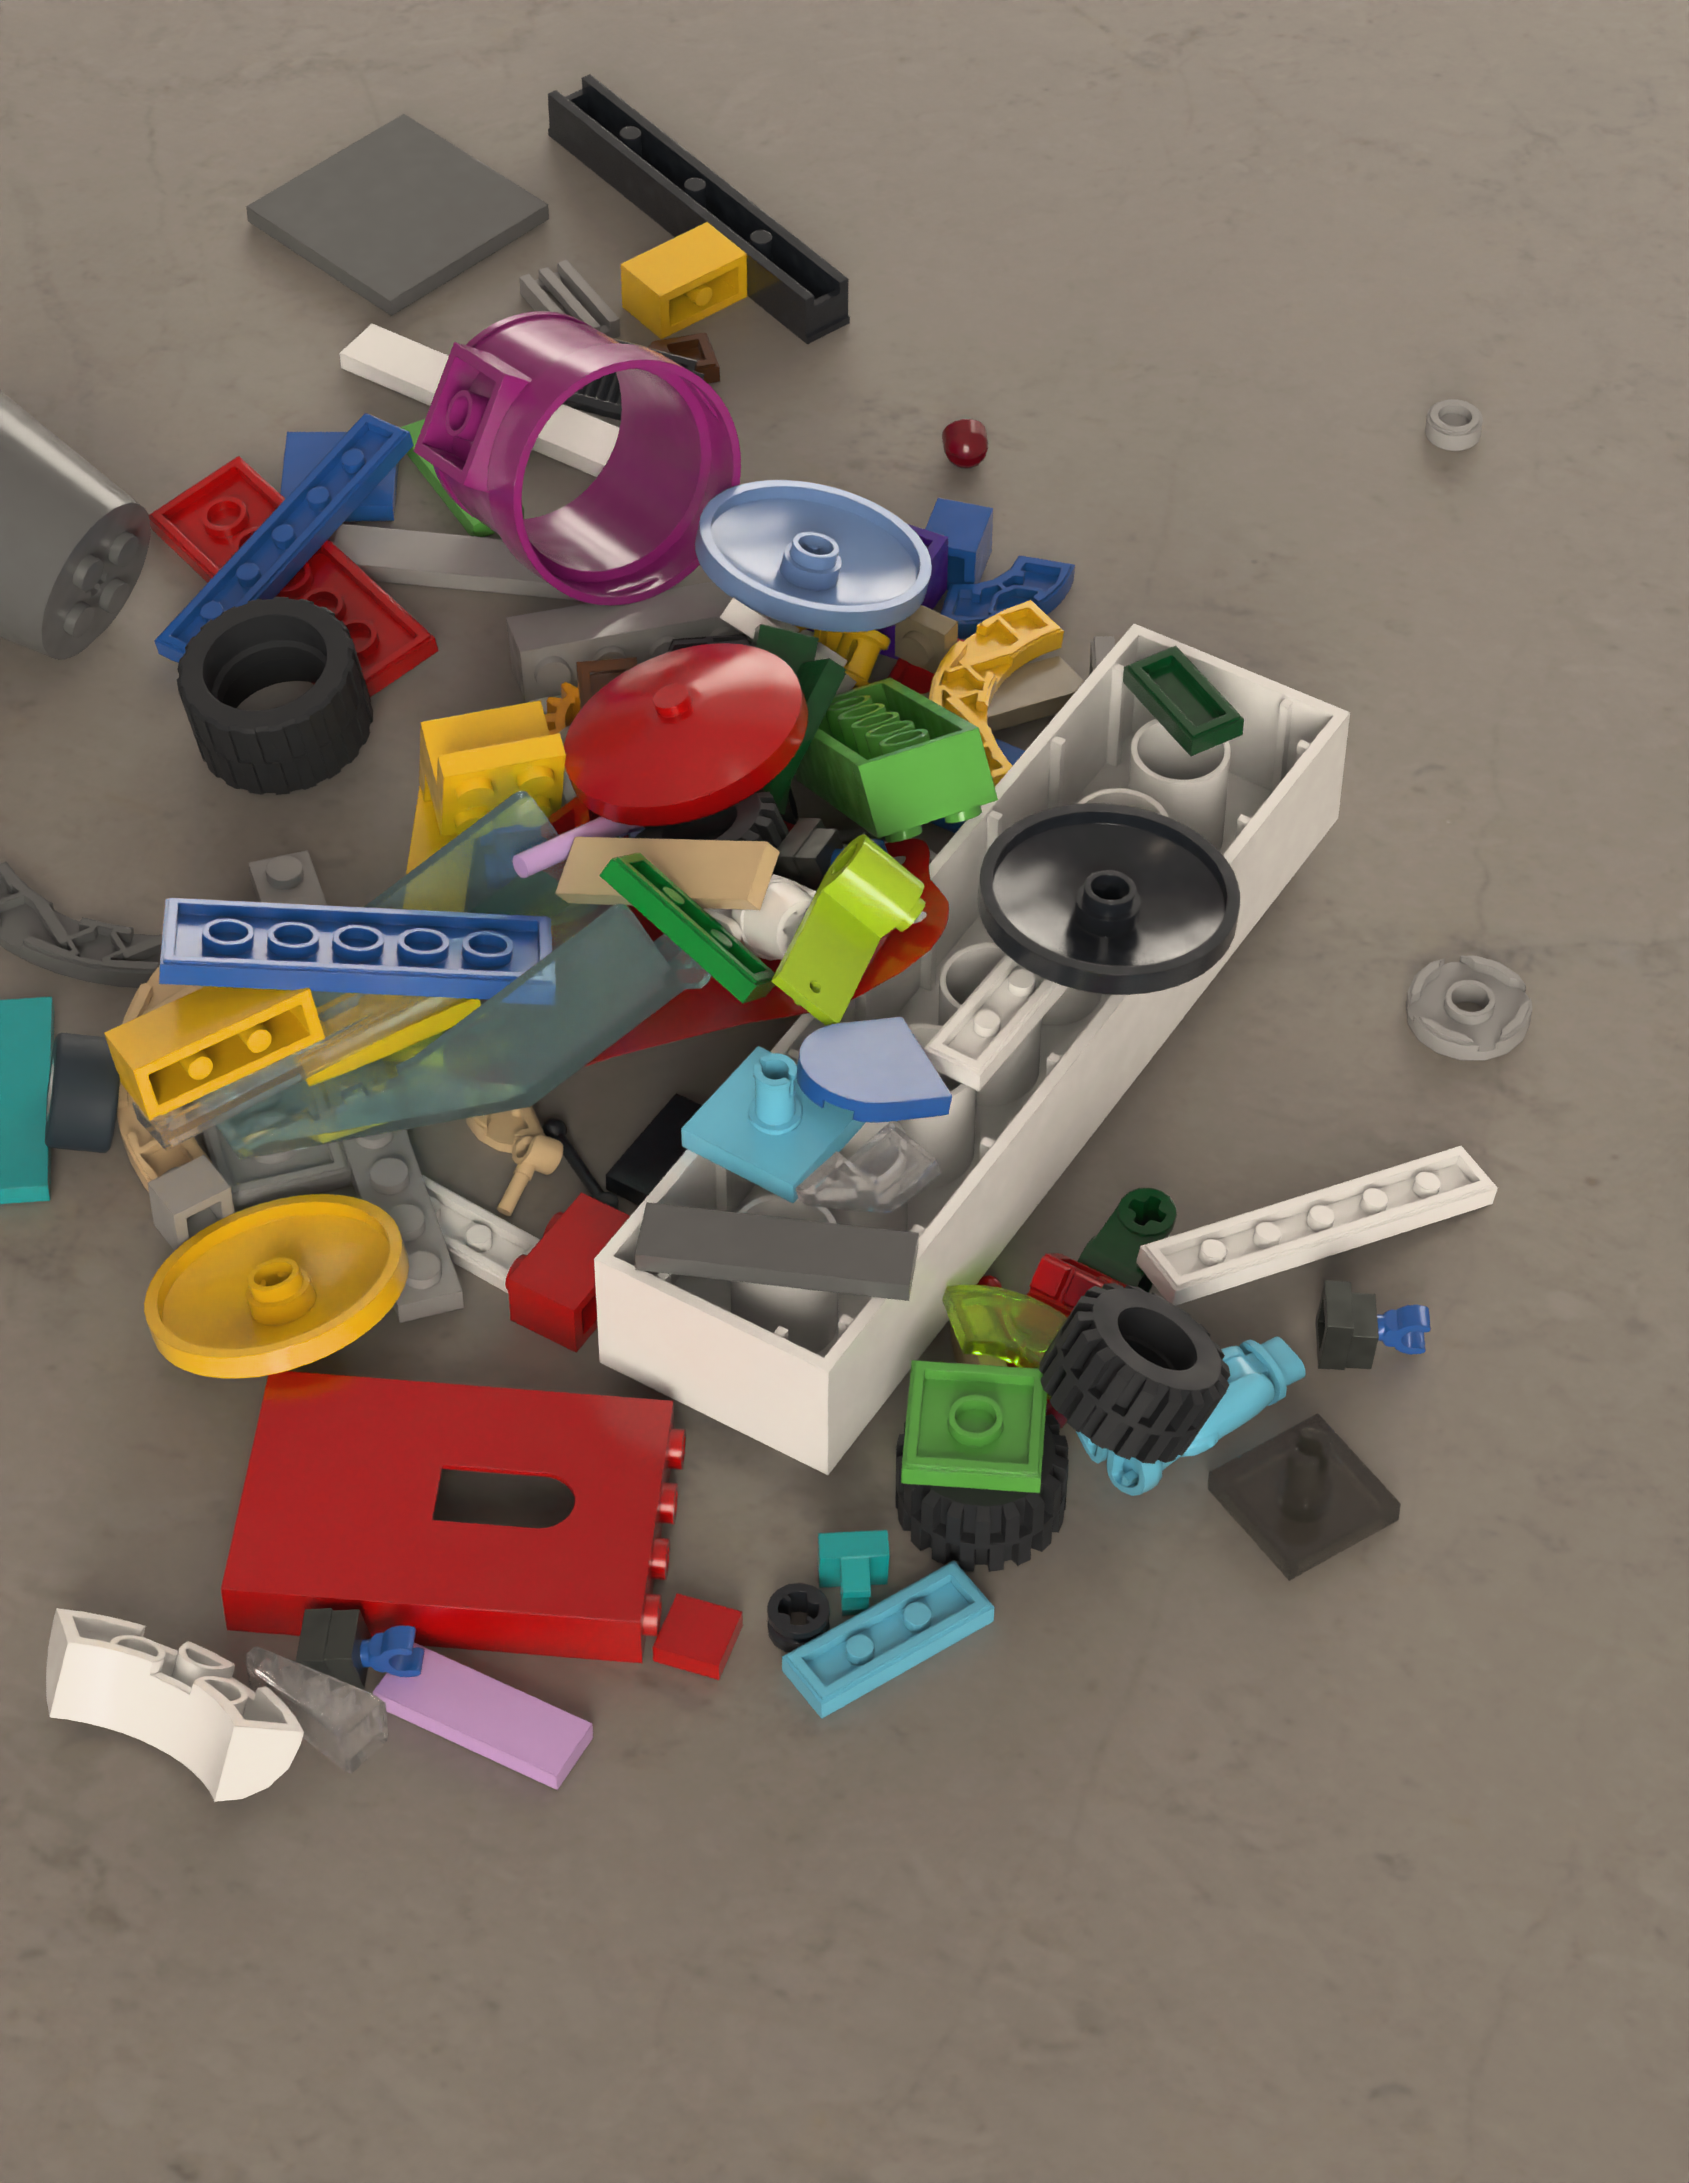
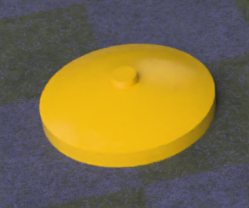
(276, 1286)

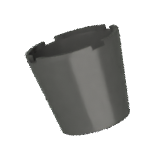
(65, 540)

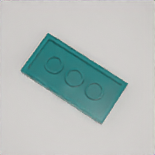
(24, 1080)

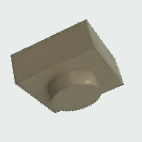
(925, 638)

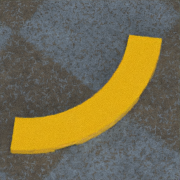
(981, 663)

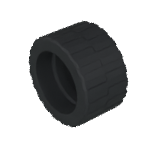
(267, 646)

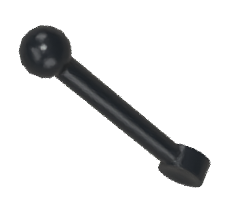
(557, 1130)

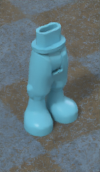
(1256, 1380)

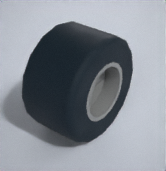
(81, 1094)

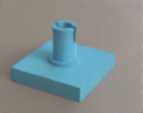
(767, 1126)

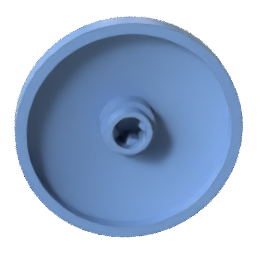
(813, 555)

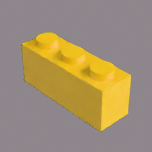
(209, 1042)

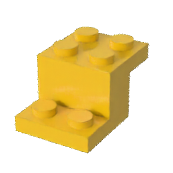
(484, 758)

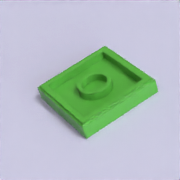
(974, 1427)

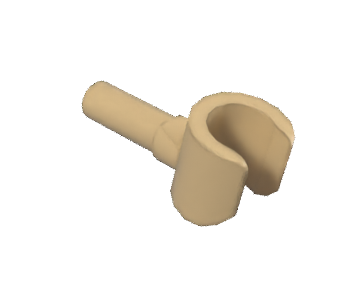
(530, 1155)

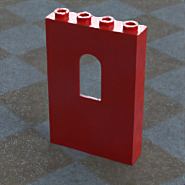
(349, 1495)

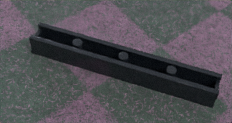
(684, 193)

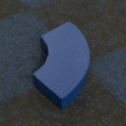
(1028, 579)

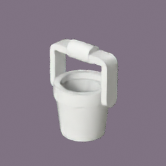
(772, 927)

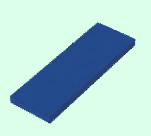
(347, 948)

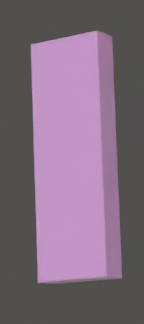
(488, 1718)

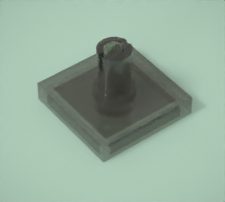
(1303, 1496)

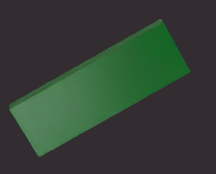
(689, 926)

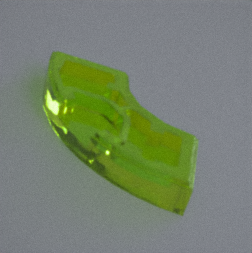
(1002, 1323)

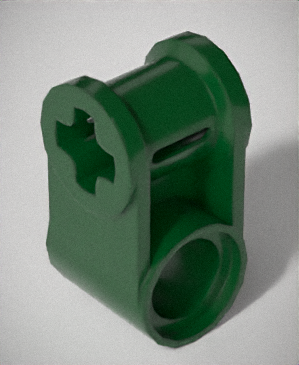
(1138, 1219)

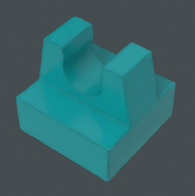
(853, 1564)

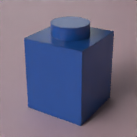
(969, 538)

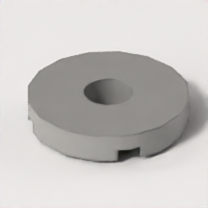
(1463, 1033)

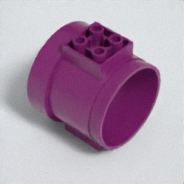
(641, 514)

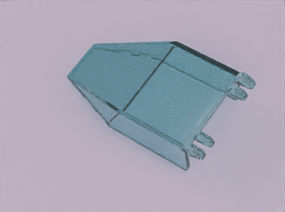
(519, 1042)

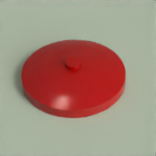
(685, 734)

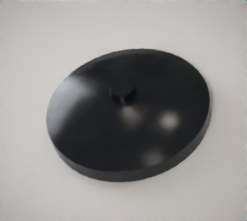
(1108, 898)

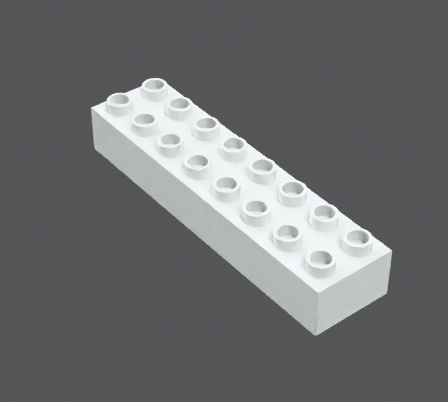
(820, 1364)

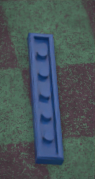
(294, 528)

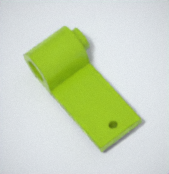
(852, 910)

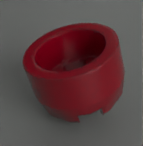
(965, 443)

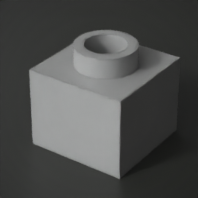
(189, 1200)

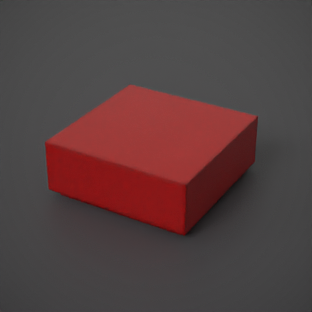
(697, 1636)

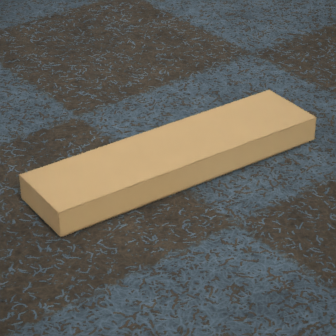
(708, 871)

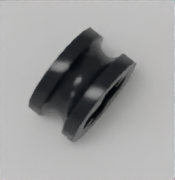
(791, 1599)

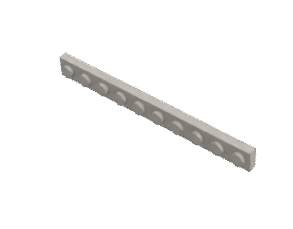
(381, 1164)

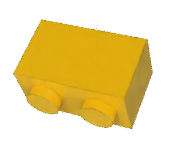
(684, 280)

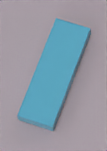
(887, 1639)

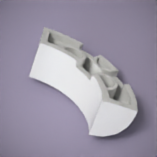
(171, 1699)

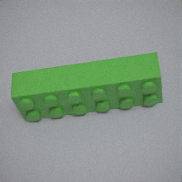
(897, 761)

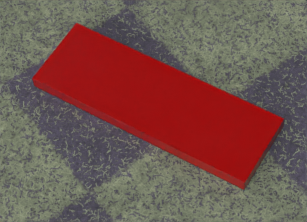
(225, 510)

